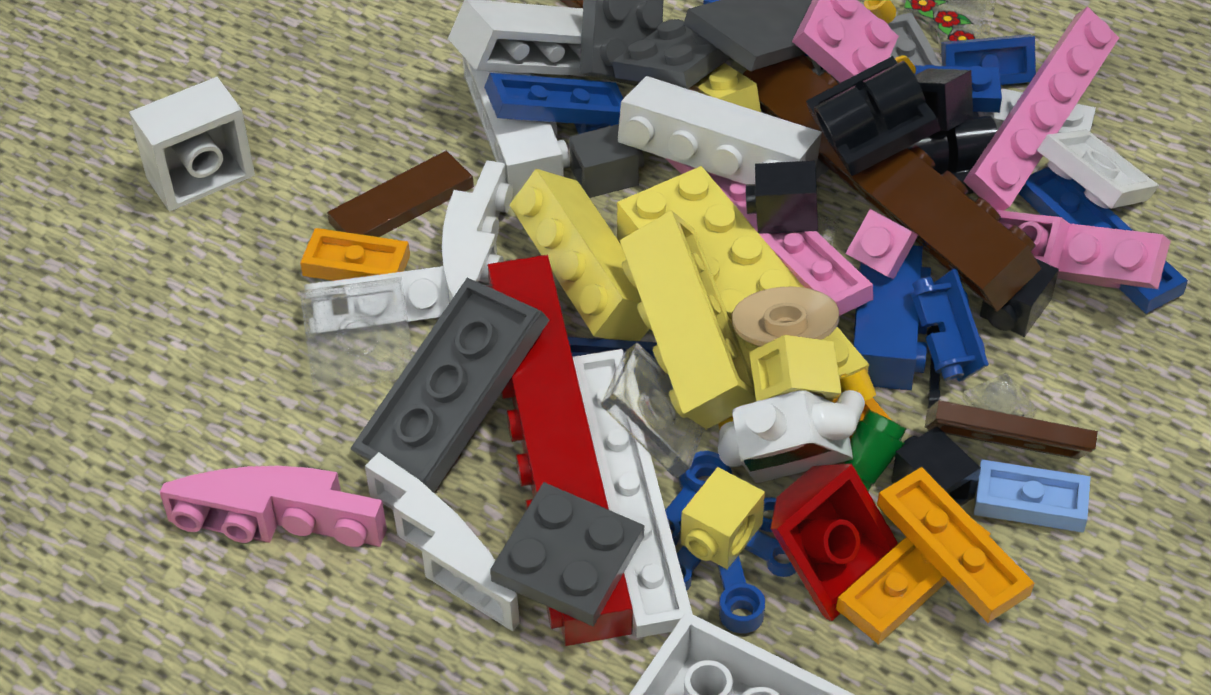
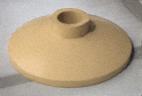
(785, 312)

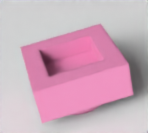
(881, 244)

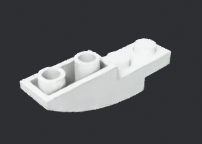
(473, 227)

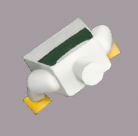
(794, 430)

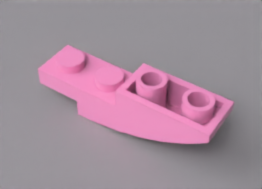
(1094, 253)
(256, 499)

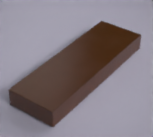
(402, 197)
(1011, 430)

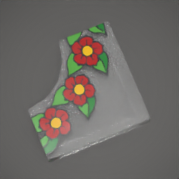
(953, 18)

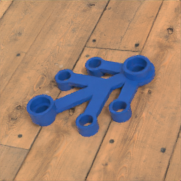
(736, 591)

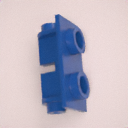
(957, 347)

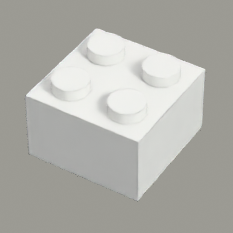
(193, 143)

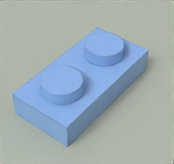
(1032, 496)

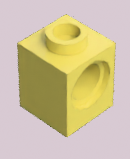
(795, 365)
(722, 518)

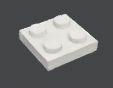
(1098, 168)

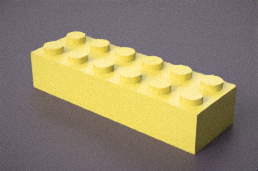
(732, 246)

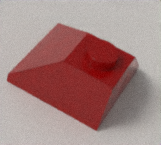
(830, 531)

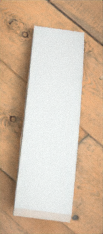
(448, 546)

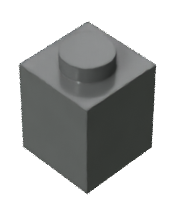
(604, 163)

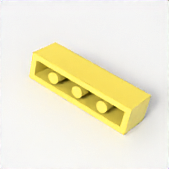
(581, 254)
(687, 320)

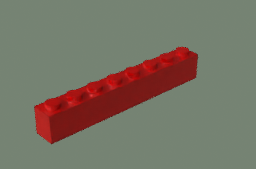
(554, 426)

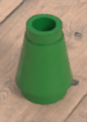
(874, 446)

